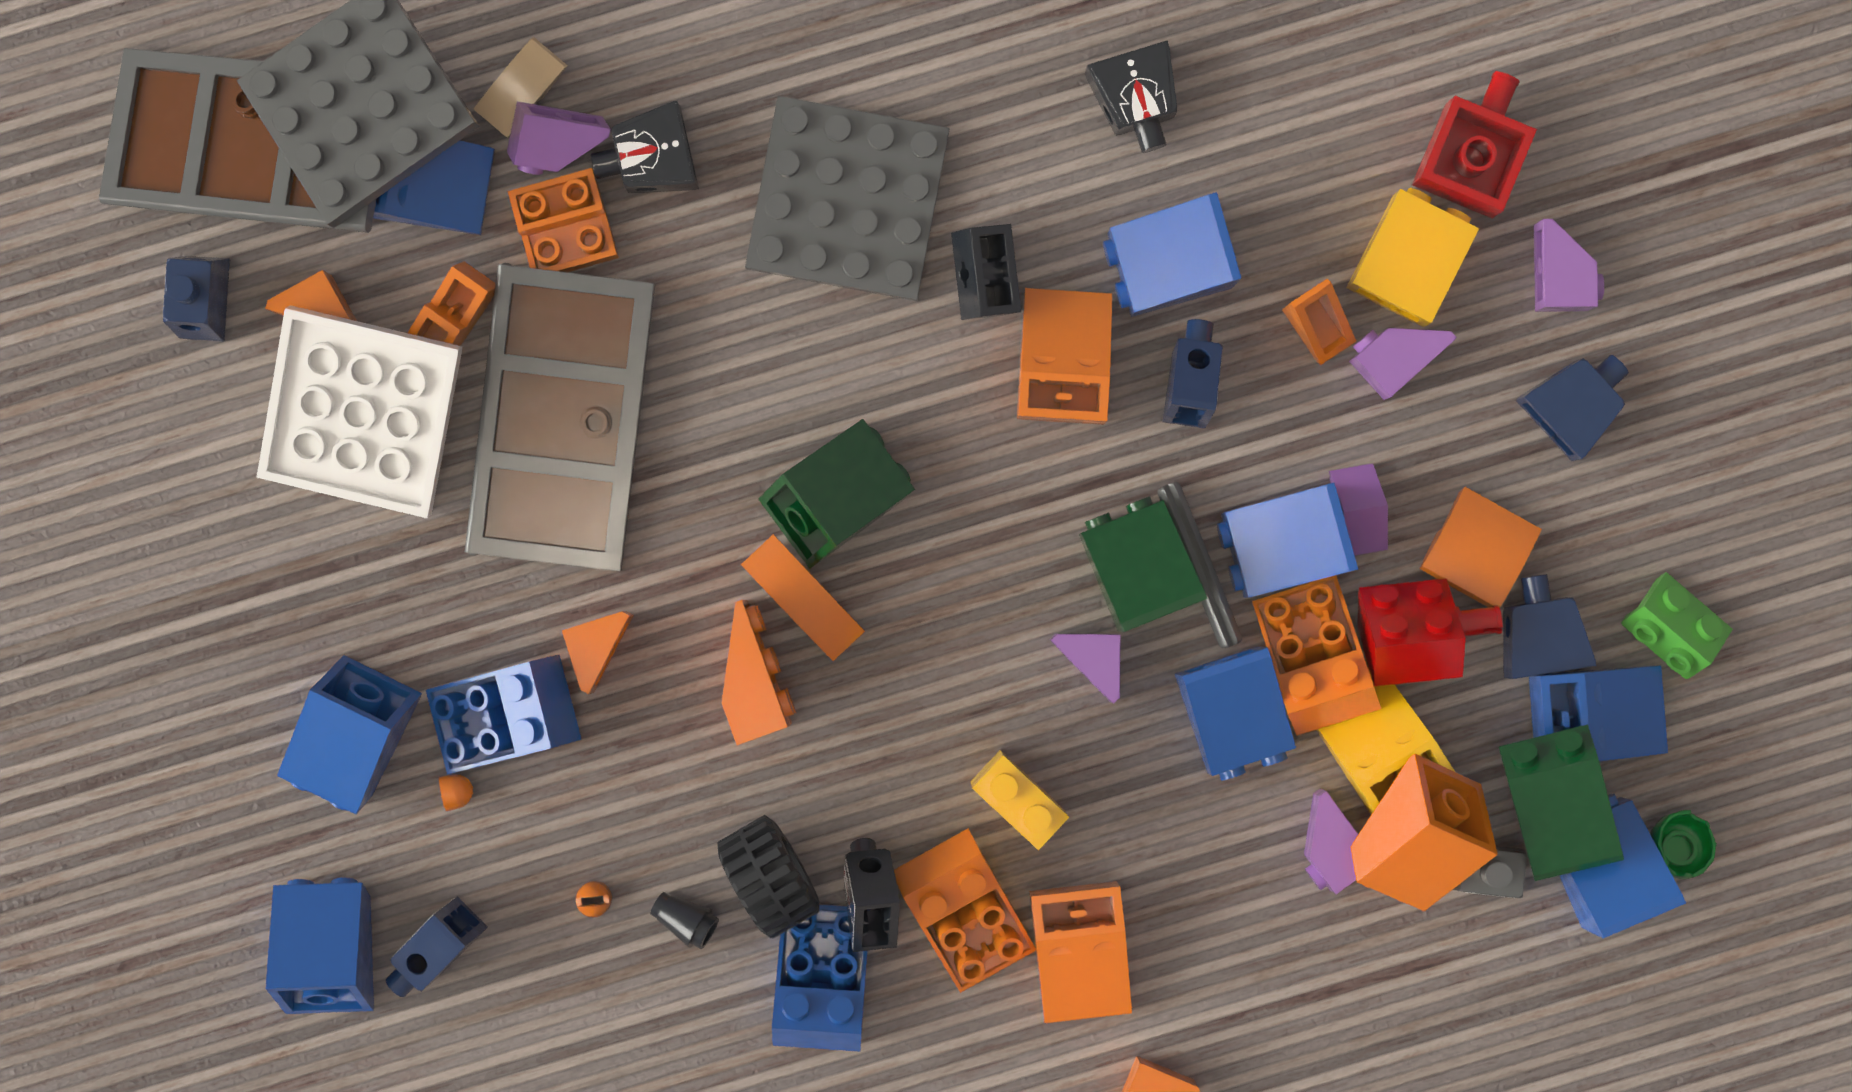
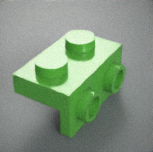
(1677, 627)

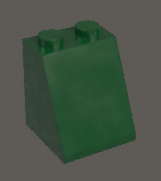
(836, 492)
(1141, 564)
(1561, 802)

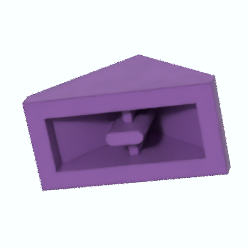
(1362, 507)
(1096, 658)

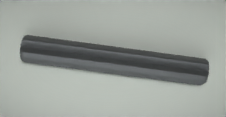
(1216, 604)

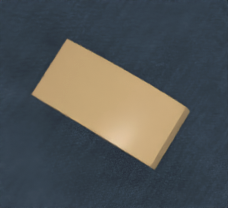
(523, 80)

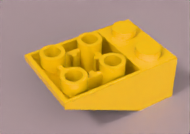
(1379, 743)

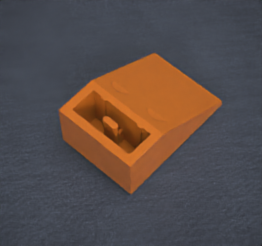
(1065, 356)
(1316, 655)
(750, 686)
(963, 910)
(1081, 951)

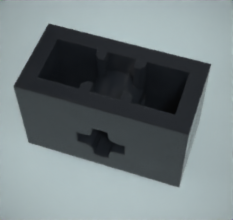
(986, 271)

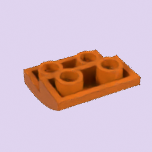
(563, 223)
(1480, 548)

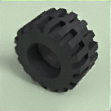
(768, 877)

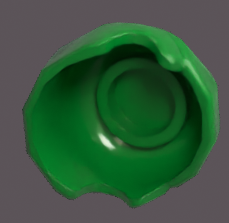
(1684, 843)

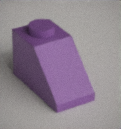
(552, 137)
(1563, 271)
(1397, 356)
(1329, 844)

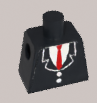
(1136, 92)
(650, 153)
(871, 885)

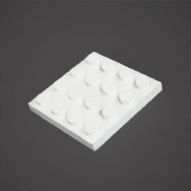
(359, 411)

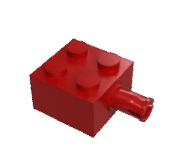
(1476, 150)
(1417, 631)

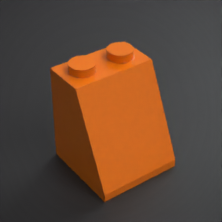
(1424, 835)

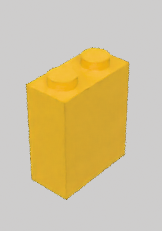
(1413, 256)
(1019, 800)

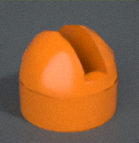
(455, 791)
(593, 889)

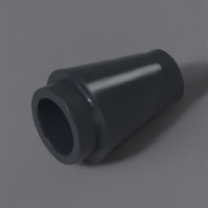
(685, 919)

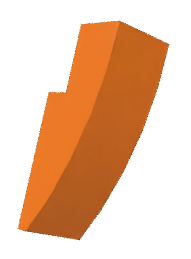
(455, 306)
(802, 597)

